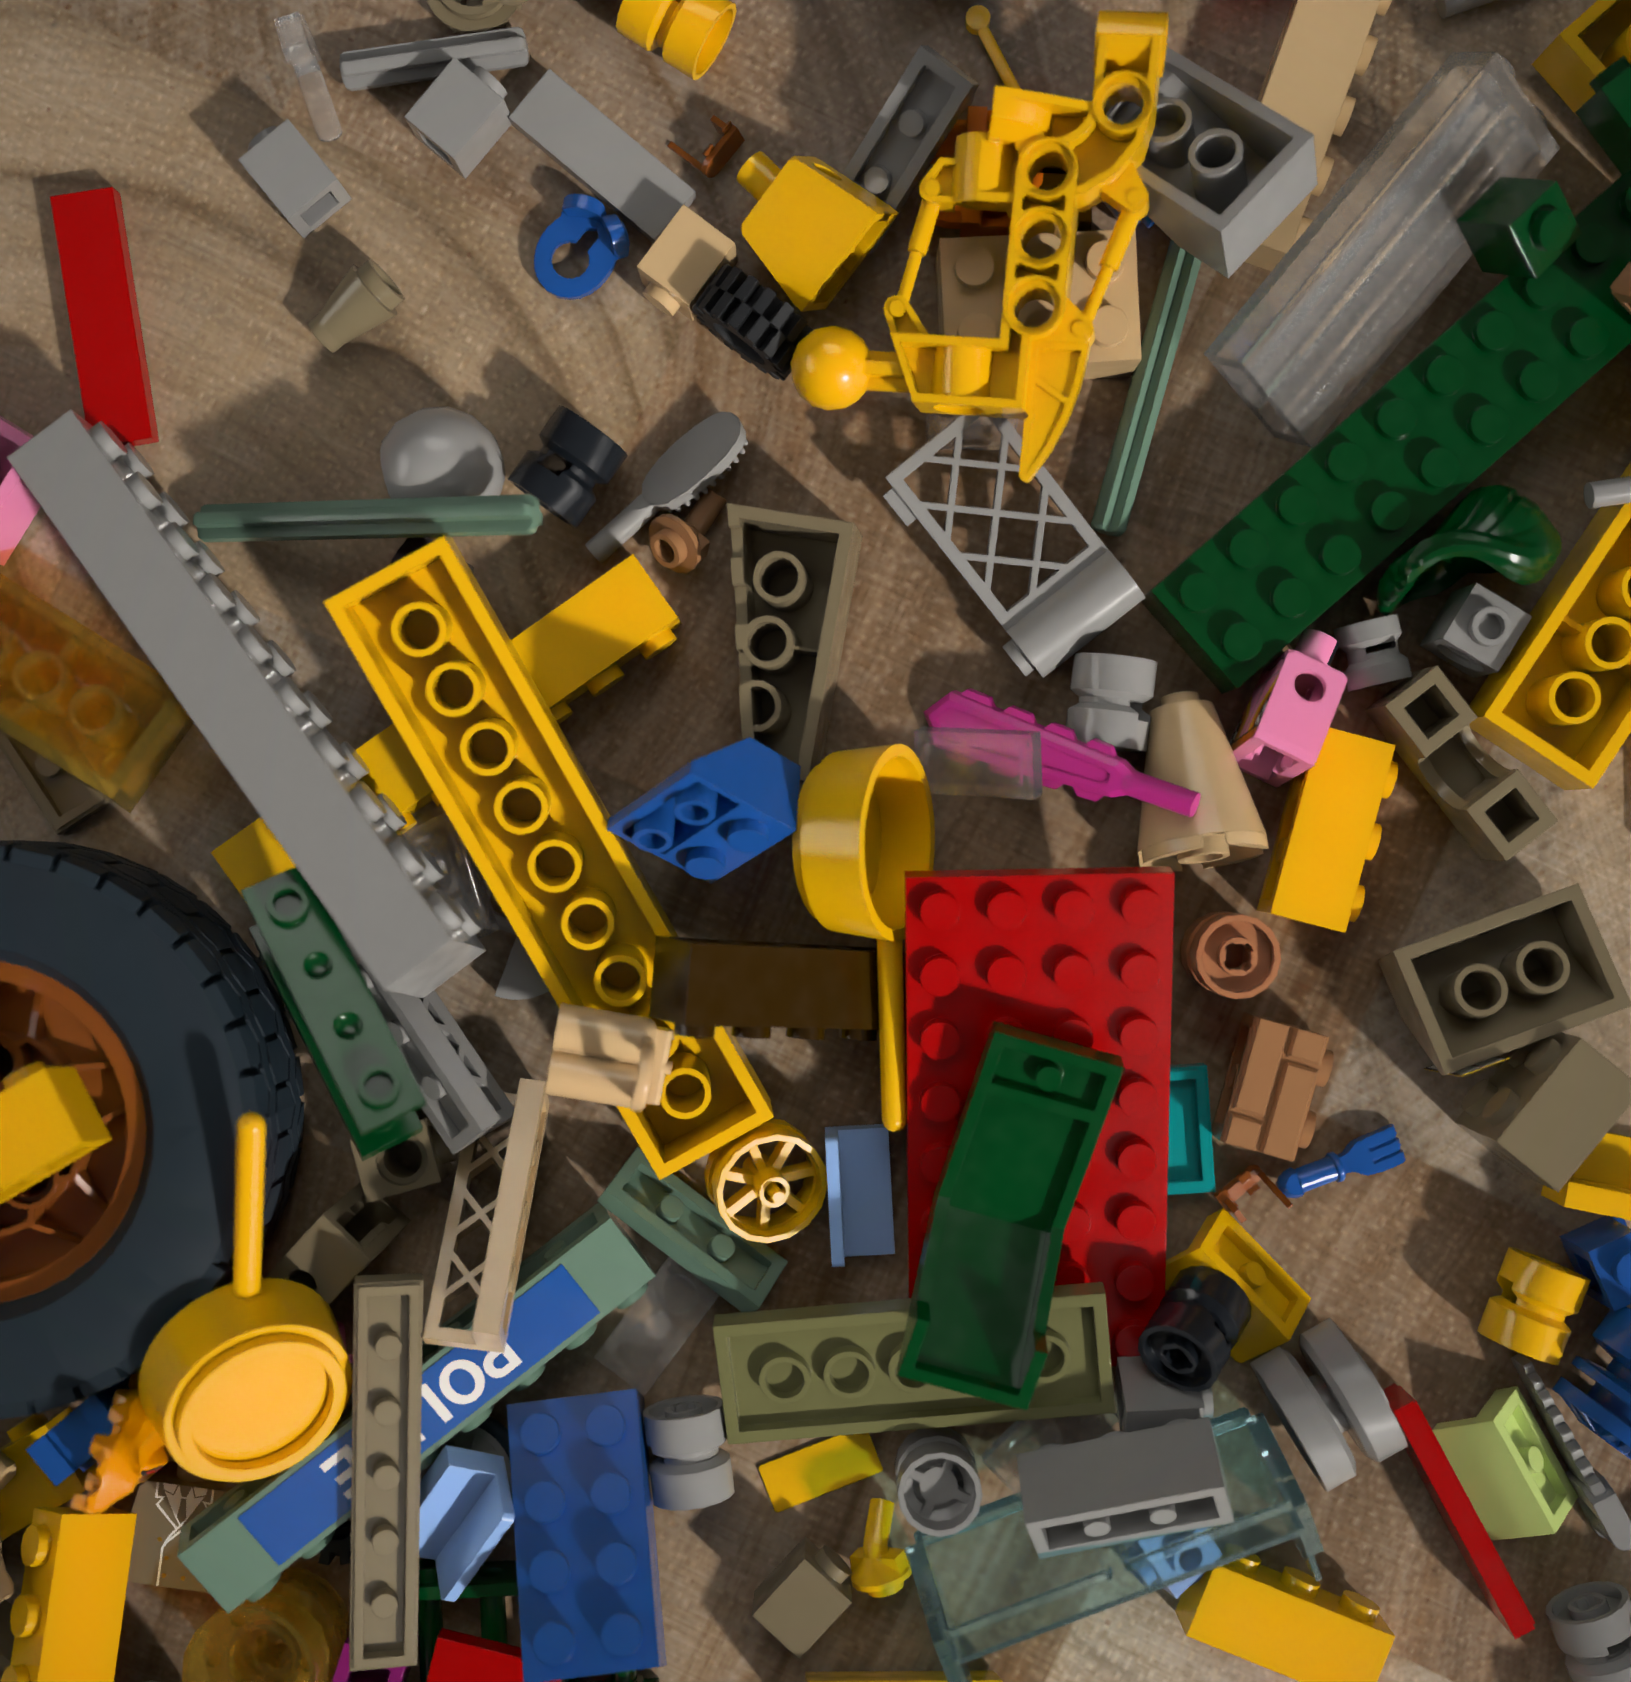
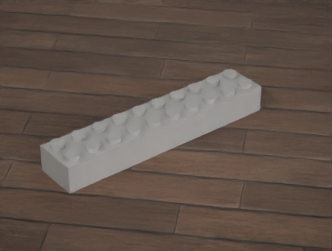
(249, 706)

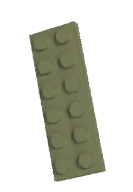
(838, 1363)

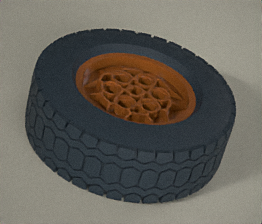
(173, 1046)

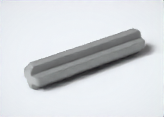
(428, 58)

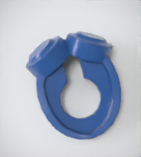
(579, 215)

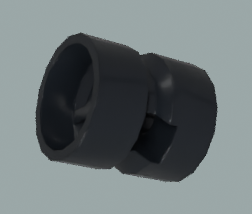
(570, 443)
(1194, 1328)

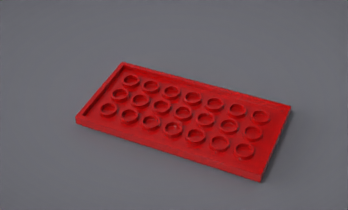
(1077, 962)

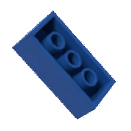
(584, 1537)

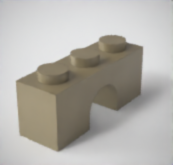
(1482, 799)

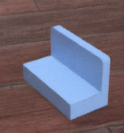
(859, 1191)
(463, 1514)

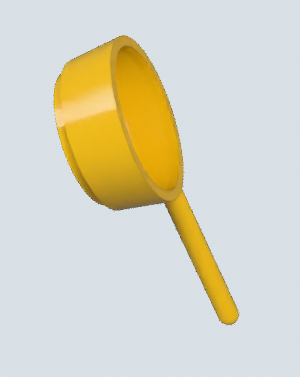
(857, 831)
(252, 1367)

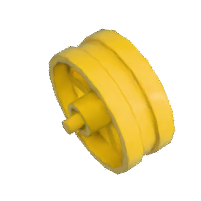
(768, 1182)

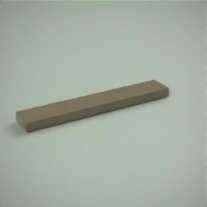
(385, 1470)

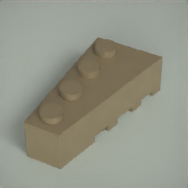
(791, 618)

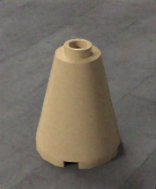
(1194, 752)

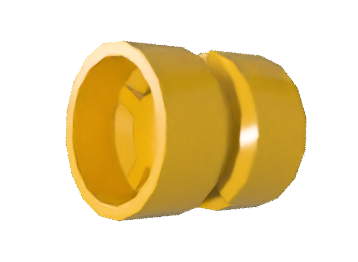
(684, 29)
(1533, 1306)

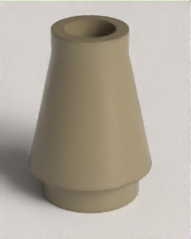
(356, 306)

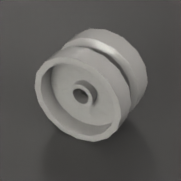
(1333, 1400)

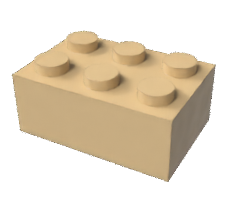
(972, 292)

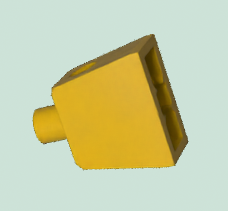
(810, 225)

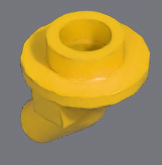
(876, 1566)

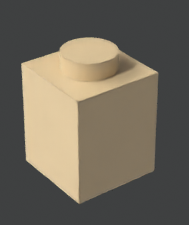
(684, 262)

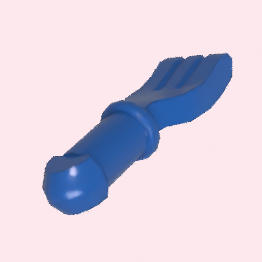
(1364, 1155)

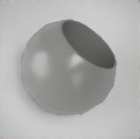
(441, 456)

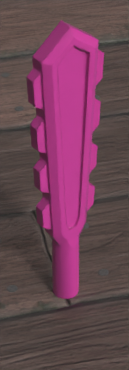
(1088, 767)

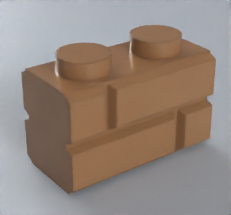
(1272, 1087)

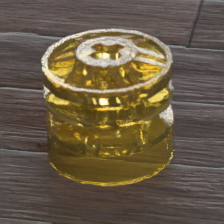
(245, 1643)

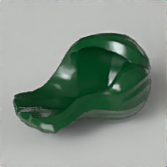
(1483, 534)

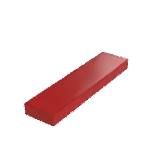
(104, 313)
(1459, 1514)

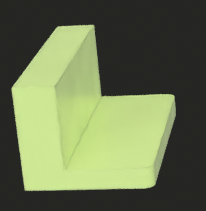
(1508, 1468)

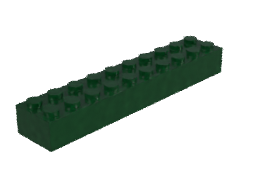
(1401, 454)

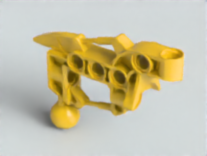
(1029, 369)

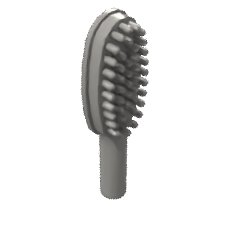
(676, 478)

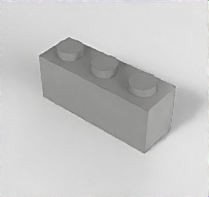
(1123, 1487)

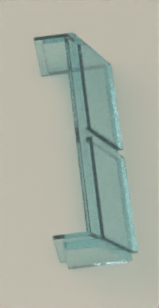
(994, 1591)

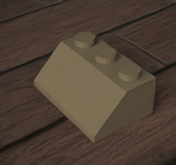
(1505, 980)

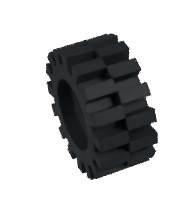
(751, 320)

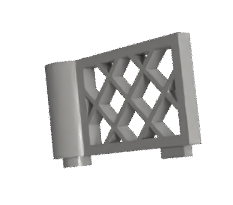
(1062, 609)

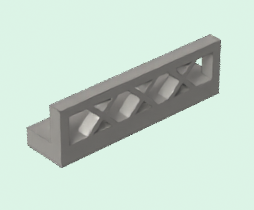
(454, 1081)

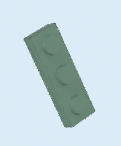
(692, 1233)

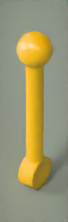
(978, 23)

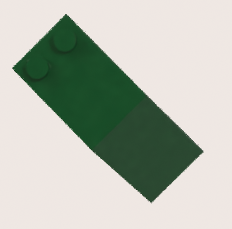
(1003, 1215)

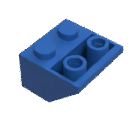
(716, 810)

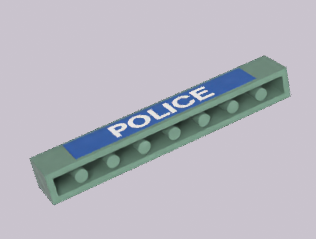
(559, 1297)

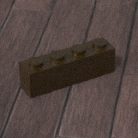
(765, 987)

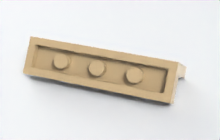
(506, 1232)

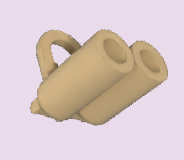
(608, 1058)

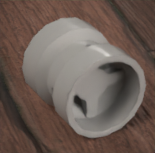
(1375, 667)

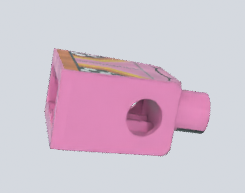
(1290, 711)

